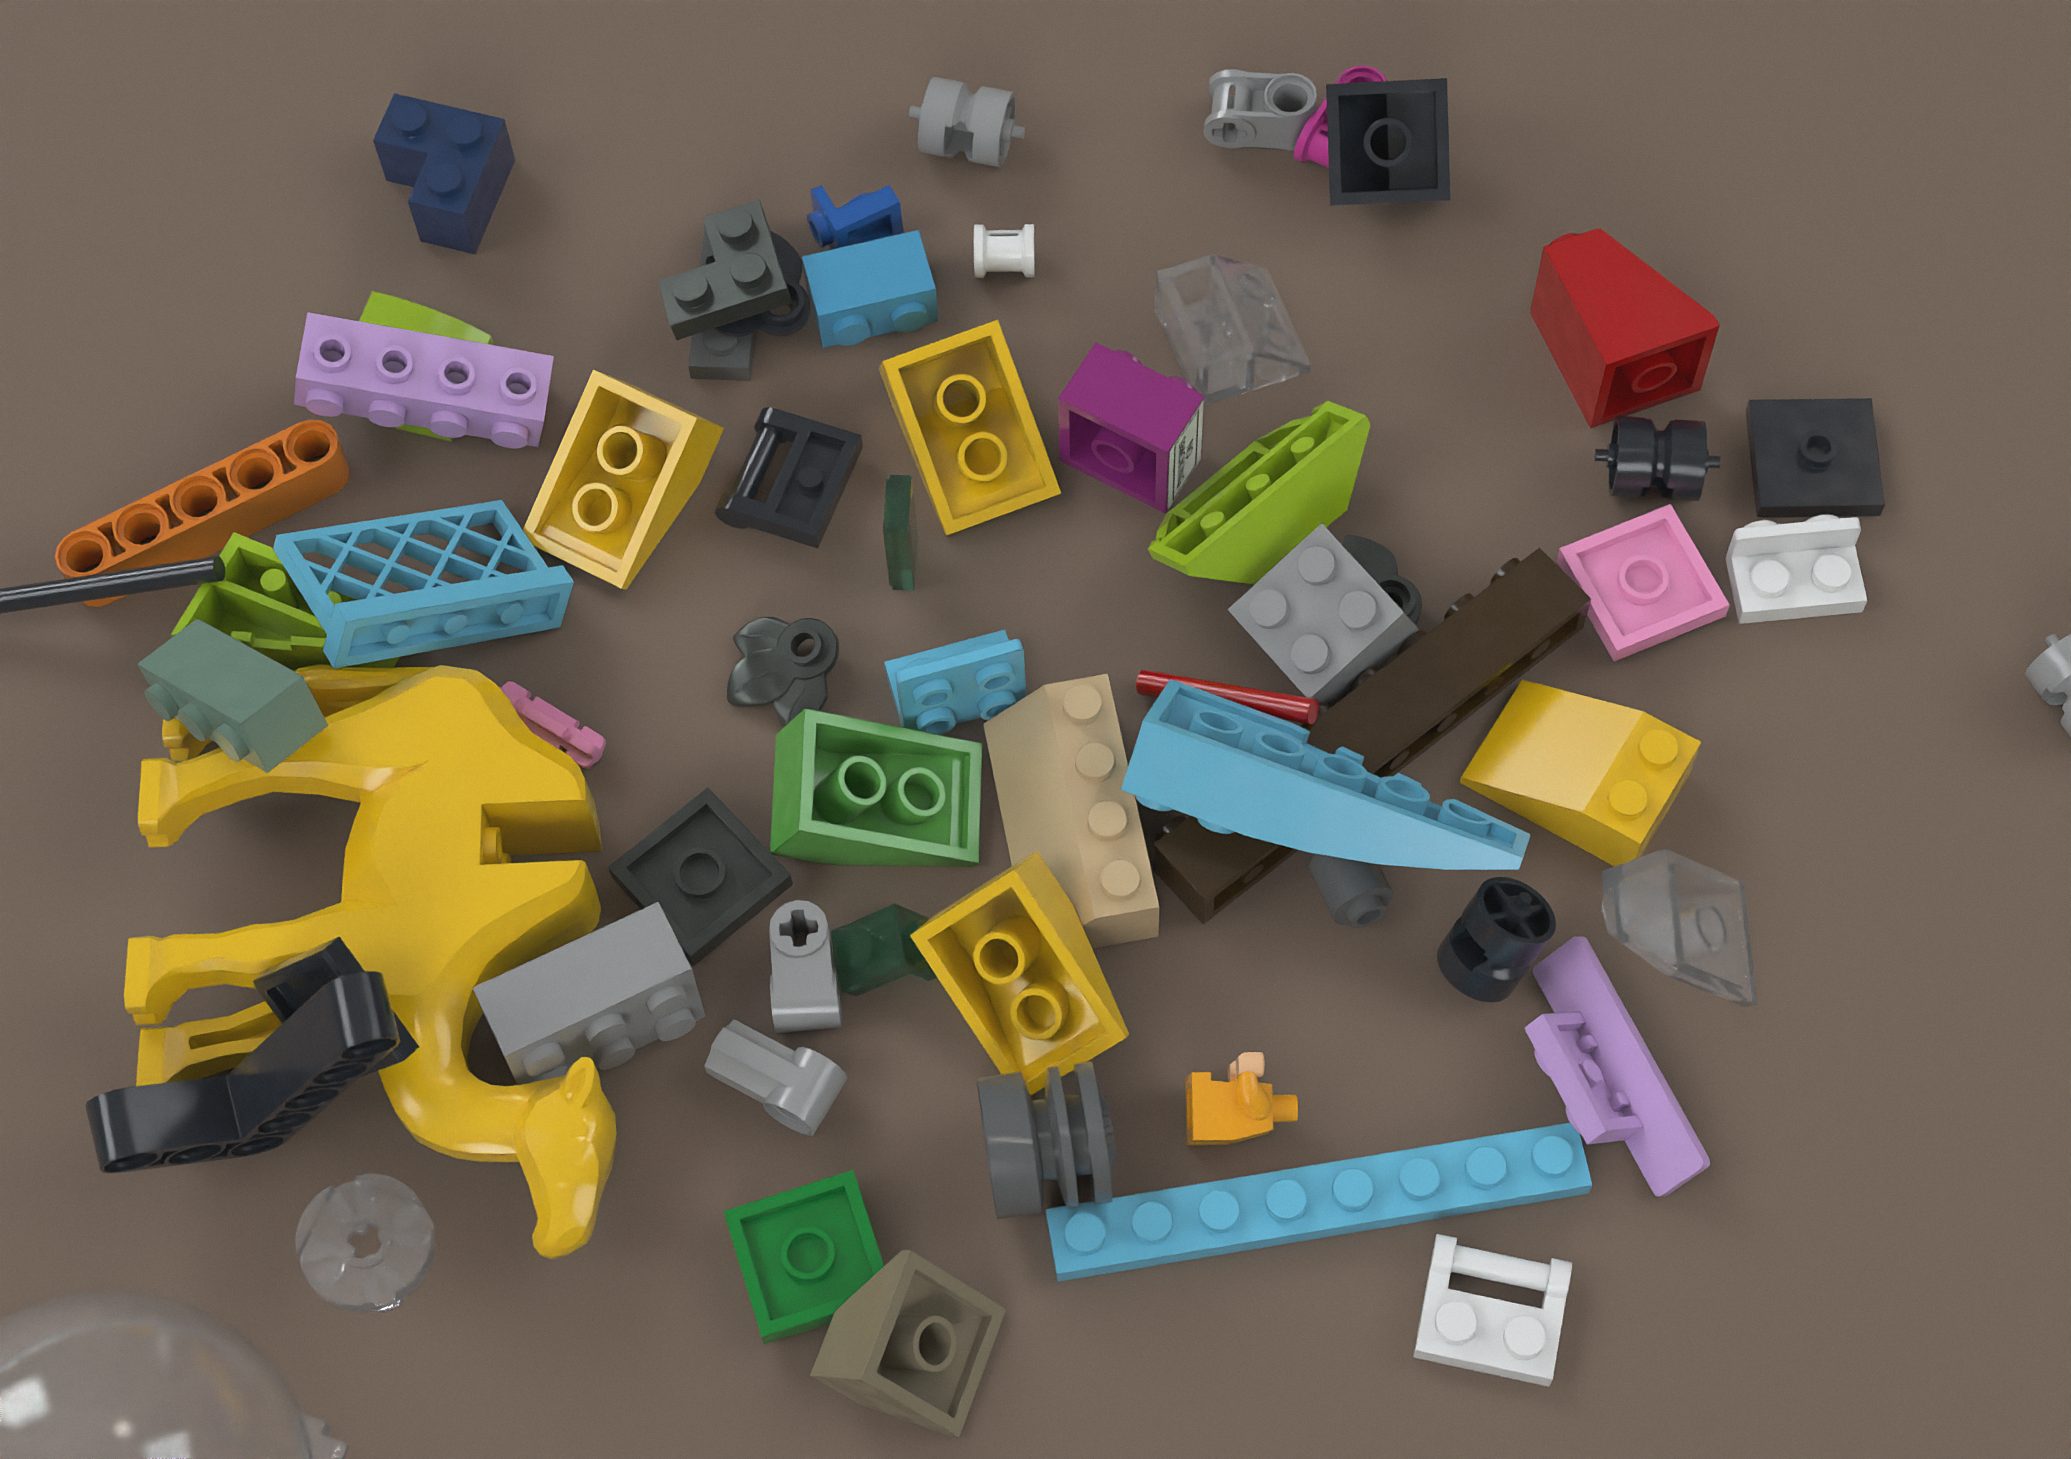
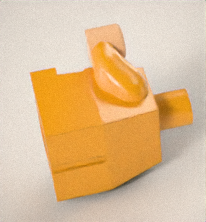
(1237, 1108)

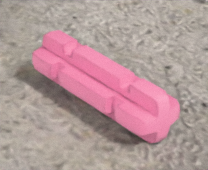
(555, 726)

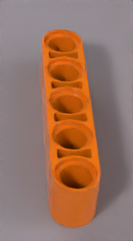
(221, 487)

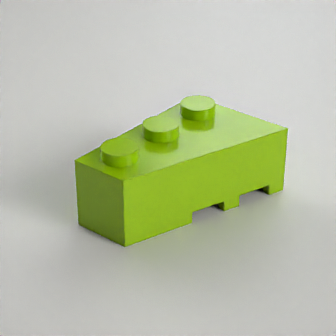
(264, 608)

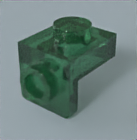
(879, 950)

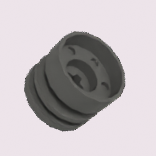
(1046, 1139)

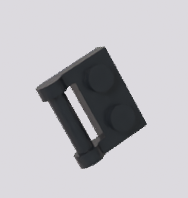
(806, 484)

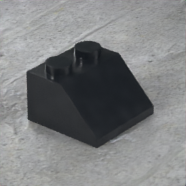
(1388, 141)

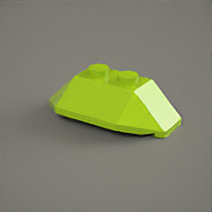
(1266, 498)

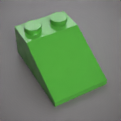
(874, 794)

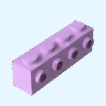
(422, 381)

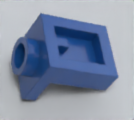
(859, 221)

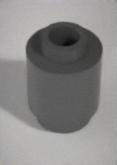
(1351, 889)

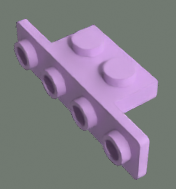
(1608, 1071)

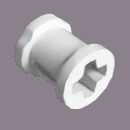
(1004, 251)

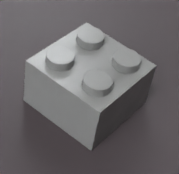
(1322, 618)

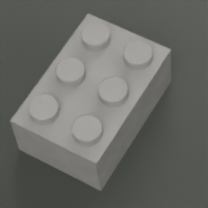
(593, 999)

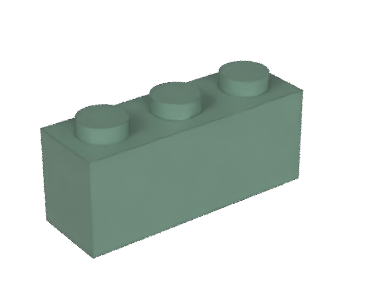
(231, 696)

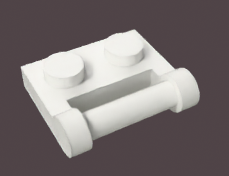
(1487, 1331)

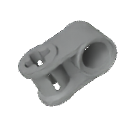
(1259, 109)
(803, 977)

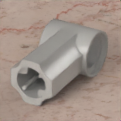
(791, 1084)

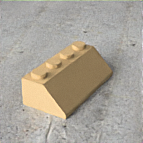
(1060, 793)

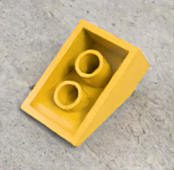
(969, 427)
(619, 479)
(1583, 769)
(1023, 973)

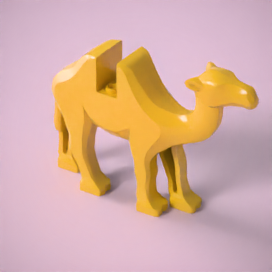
(426, 900)

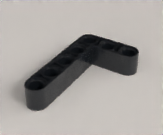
(263, 1098)

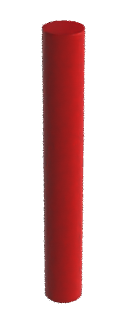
(1273, 703)

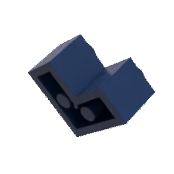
(452, 161)

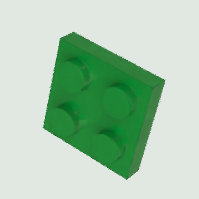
(804, 1253)

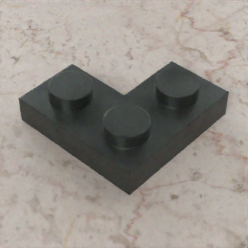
(739, 282)

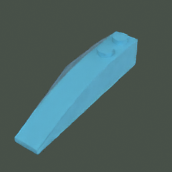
(1267, 783)

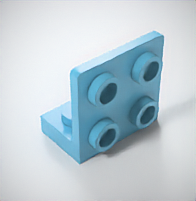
(957, 682)

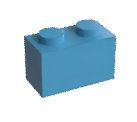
(870, 289)

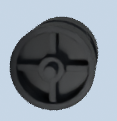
(1657, 458)
(1496, 939)

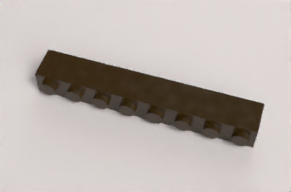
(1396, 713)

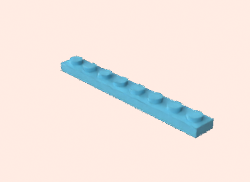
(1318, 1201)

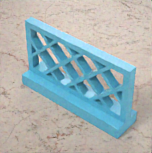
(436, 612)

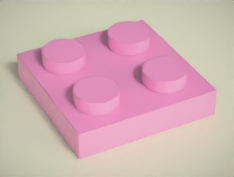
(1643, 582)

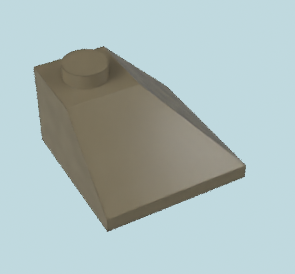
(911, 1344)

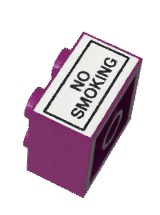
(1131, 426)

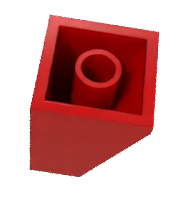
(1618, 327)

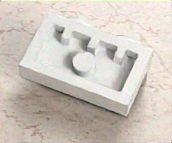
(1796, 569)

